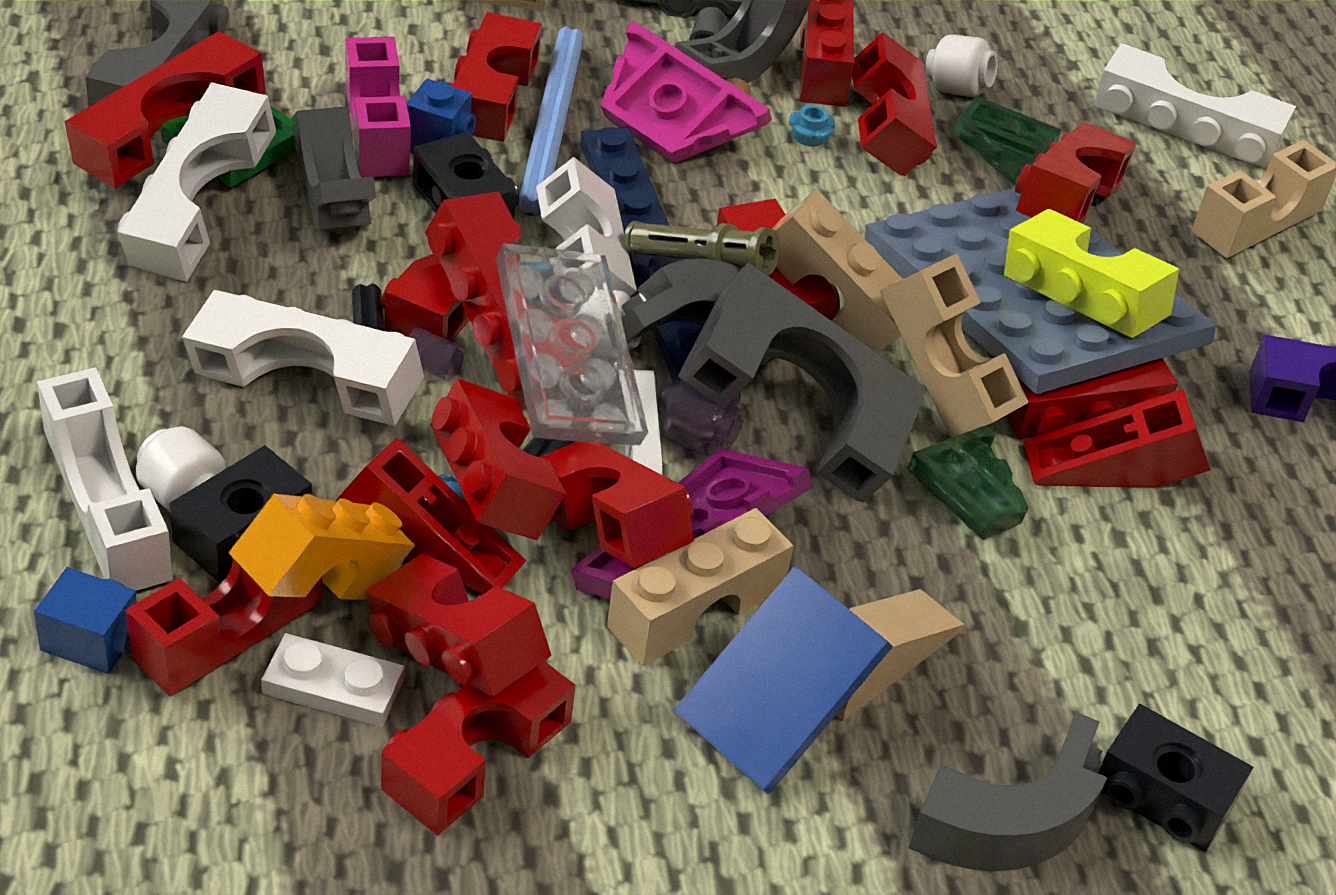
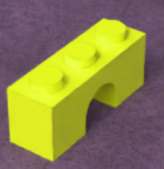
(1118, 291)

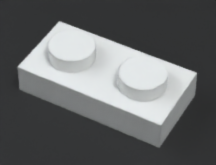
(333, 679)

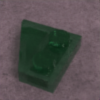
(1004, 136)
(971, 482)

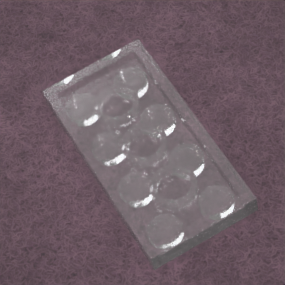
(570, 346)

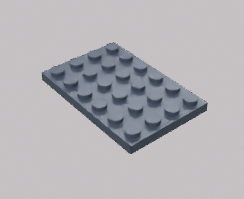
(1040, 336)

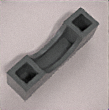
(177, 27)

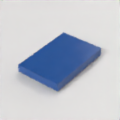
(782, 679)

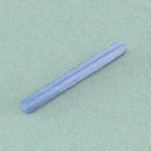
(551, 117)

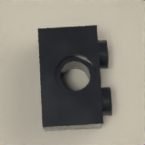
(458, 169)
(222, 508)
(1173, 777)

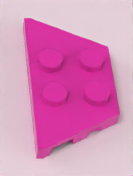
(675, 100)

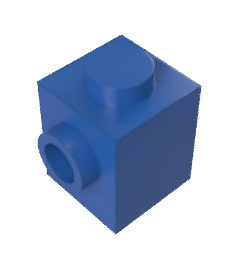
(439, 112)
(85, 620)

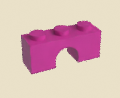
(375, 107)

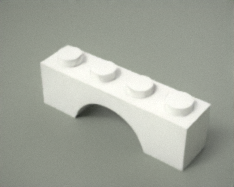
(1240, 126)
(222, 134)
(245, 338)
(116, 515)

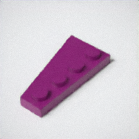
(720, 491)

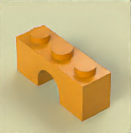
(313, 538)

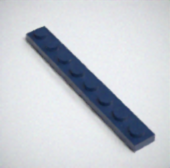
(617, 161)

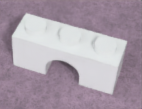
(587, 218)

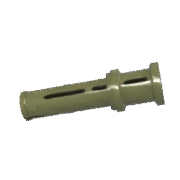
(721, 244)

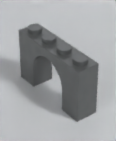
(868, 394)

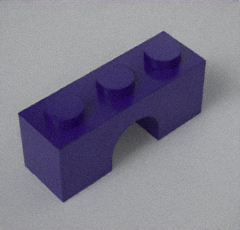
(1290, 376)

